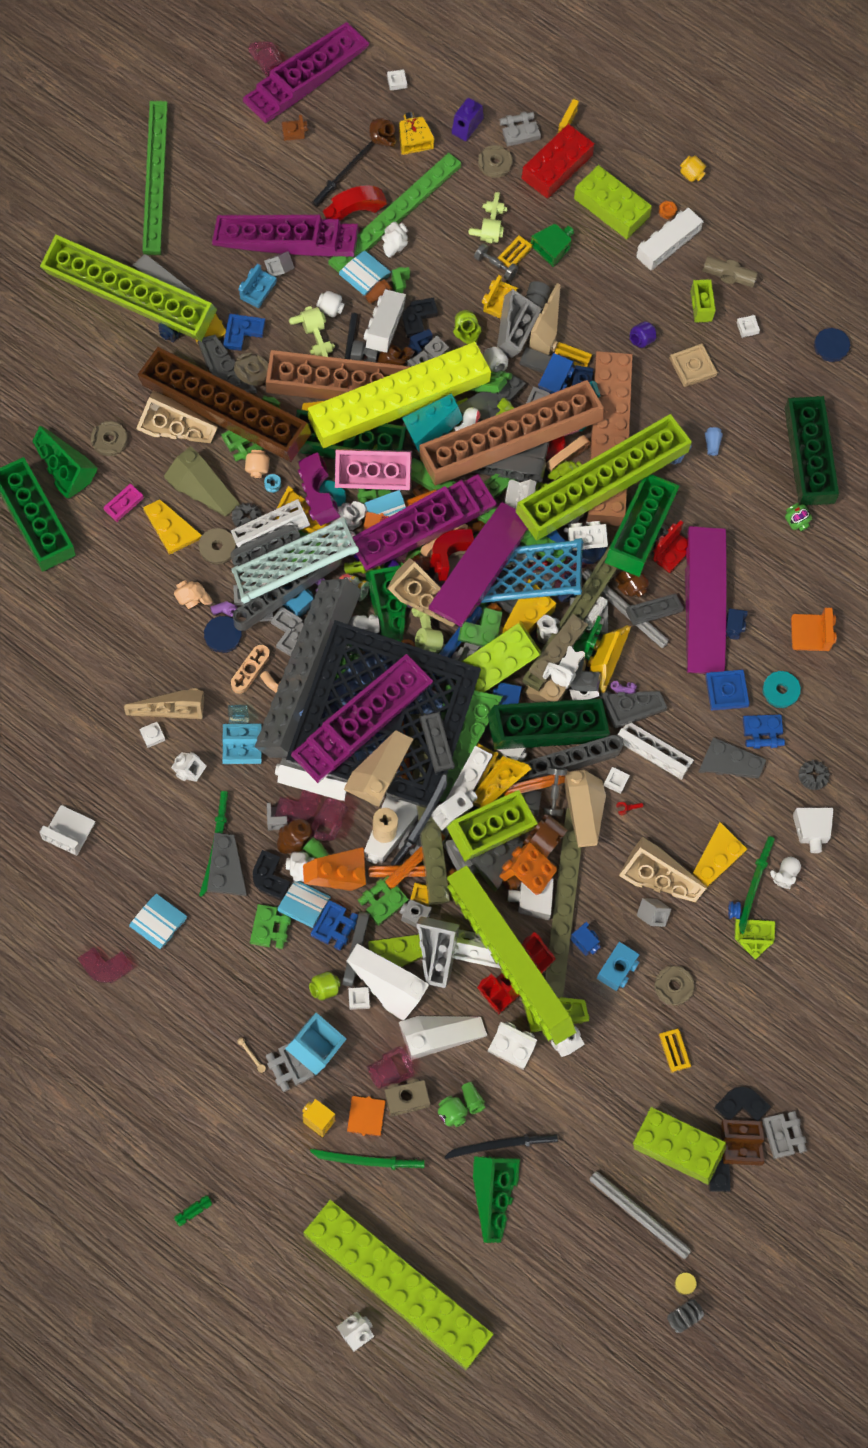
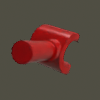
(627, 807)

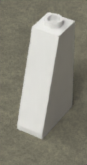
(297, 777)
(407, 815)

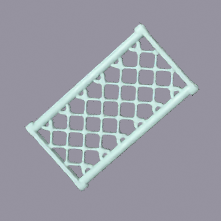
(281, 553)

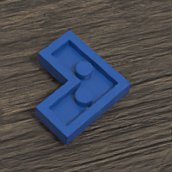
(241, 326)

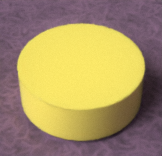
(685, 1283)

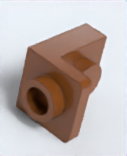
(294, 129)

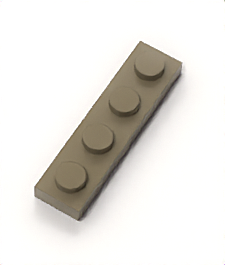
(558, 646)

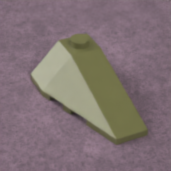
(195, 478)

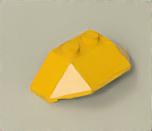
(607, 655)

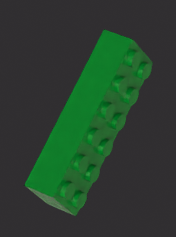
(34, 515)
(642, 524)

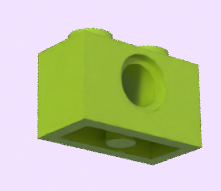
(702, 300)

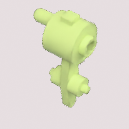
(491, 228)
(313, 321)
(426, 637)

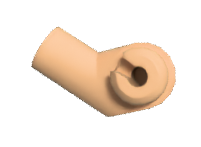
(269, 681)

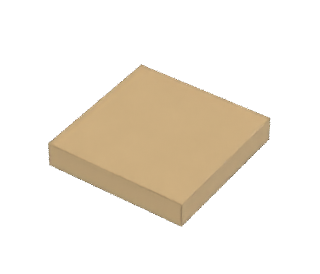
(693, 365)

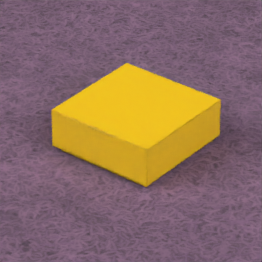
(420, 894)

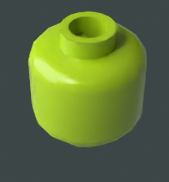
(324, 986)

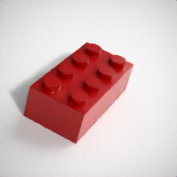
(557, 161)

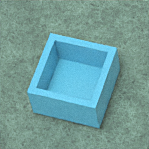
(315, 1043)

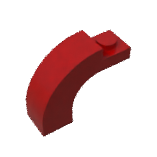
(355, 199)
(446, 545)

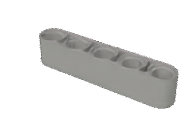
(151, 268)

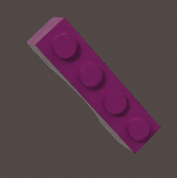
(313, 473)

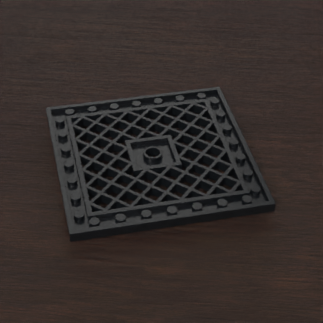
(392, 650)

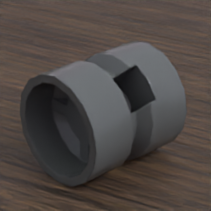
(538, 293)
(361, 353)

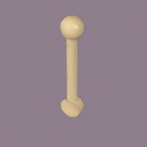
(261, 1068)

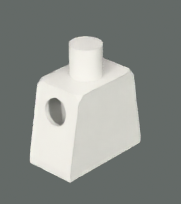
(453, 808)
(813, 826)
(532, 904)

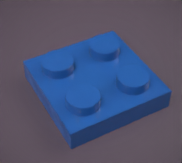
(727, 690)

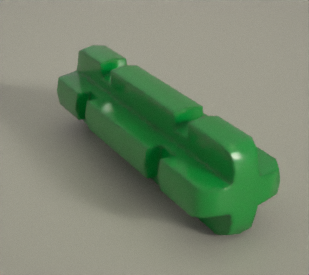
(193, 1210)

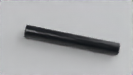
(351, 335)

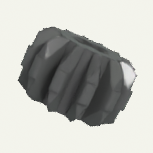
(685, 1315)

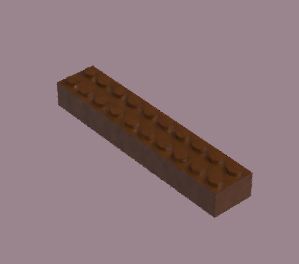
(225, 404)

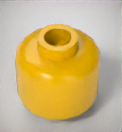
(693, 168)

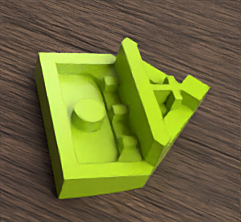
(757, 936)

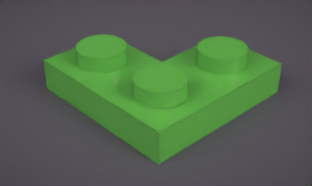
(484, 632)

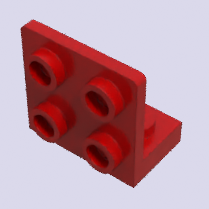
(671, 548)

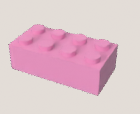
(373, 469)

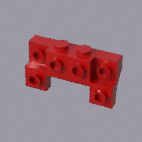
(499, 990)

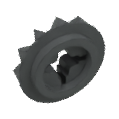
(237, 514)
(808, 781)

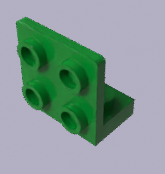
(588, 640)

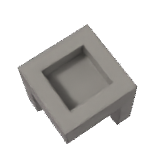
(279, 264)
(273, 822)
(653, 912)

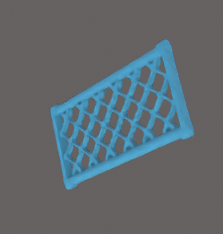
(547, 590)

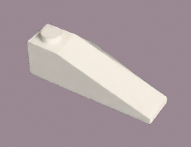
(391, 984)
(437, 1033)

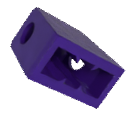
(469, 113)

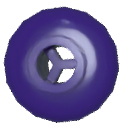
(643, 334)

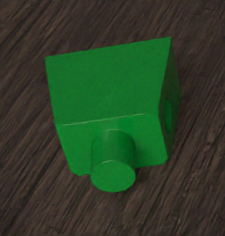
(552, 243)

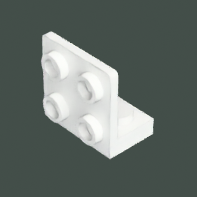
(593, 534)
(68, 830)
(512, 1045)

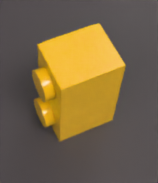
(318, 1117)

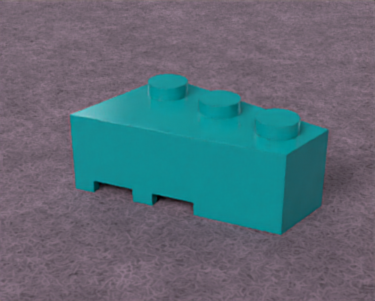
(433, 420)

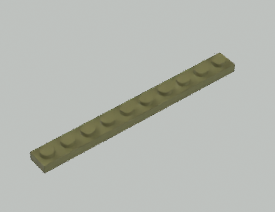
(580, 607)
(430, 836)
(563, 908)

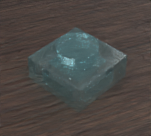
(238, 714)

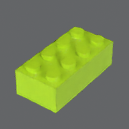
(612, 202)
(503, 656)
(491, 825)
(679, 1145)

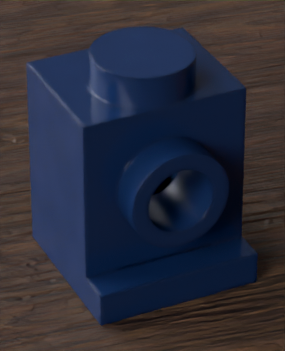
(582, 374)
(735, 623)

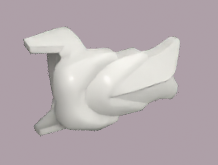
(564, 672)

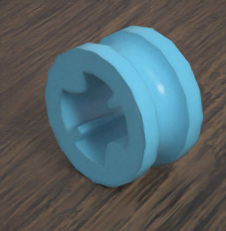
(272, 489)

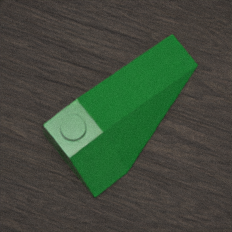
(68, 466)
(385, 605)
(493, 1188)

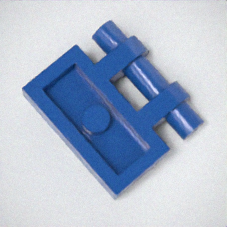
(763, 726)
(328, 923)

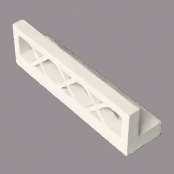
(286, 518)
(652, 752)
(473, 949)

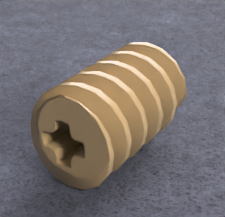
(385, 825)

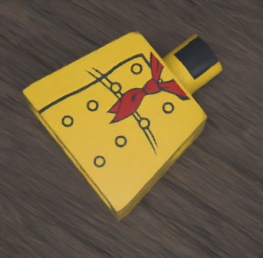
(414, 134)

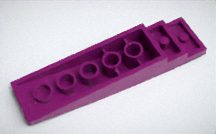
(304, 72)
(286, 233)
(423, 521)
(479, 566)
(705, 600)
(361, 718)

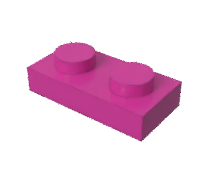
(123, 502)

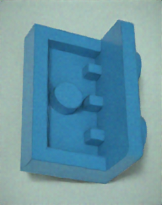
(256, 286)

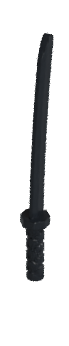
(331, 185)
(410, 841)
(503, 1143)

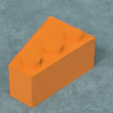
(337, 870)

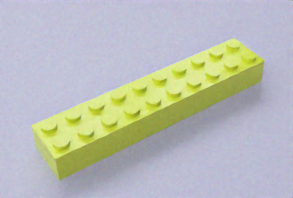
(398, 394)

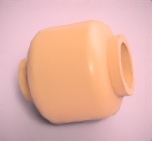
(257, 463)

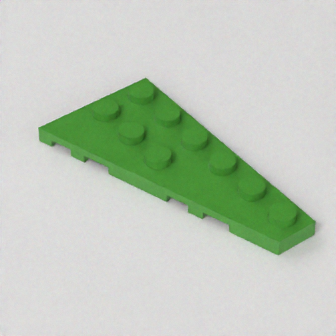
(471, 732)

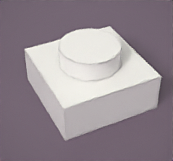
(396, 80)
(748, 326)
(152, 734)
(616, 780)
(359, 998)

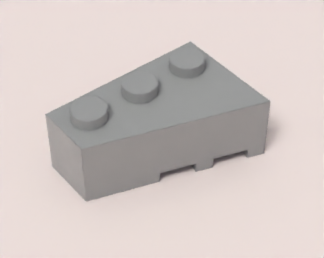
(516, 322)
(438, 949)

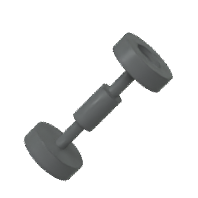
(482, 252)
(553, 811)

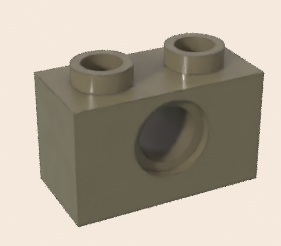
(398, 1106)

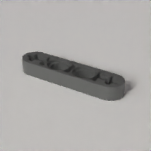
(263, 542)
(358, 938)

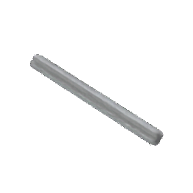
(621, 605)
(640, 1215)

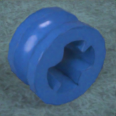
(734, 910)

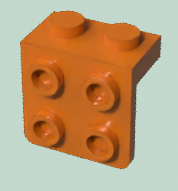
(813, 631)
(529, 867)

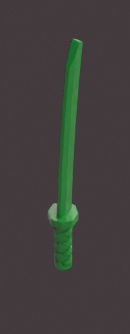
(221, 820)
(761, 864)
(392, 1163)

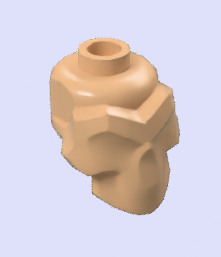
(191, 594)

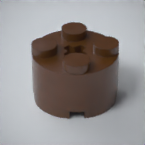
(546, 835)

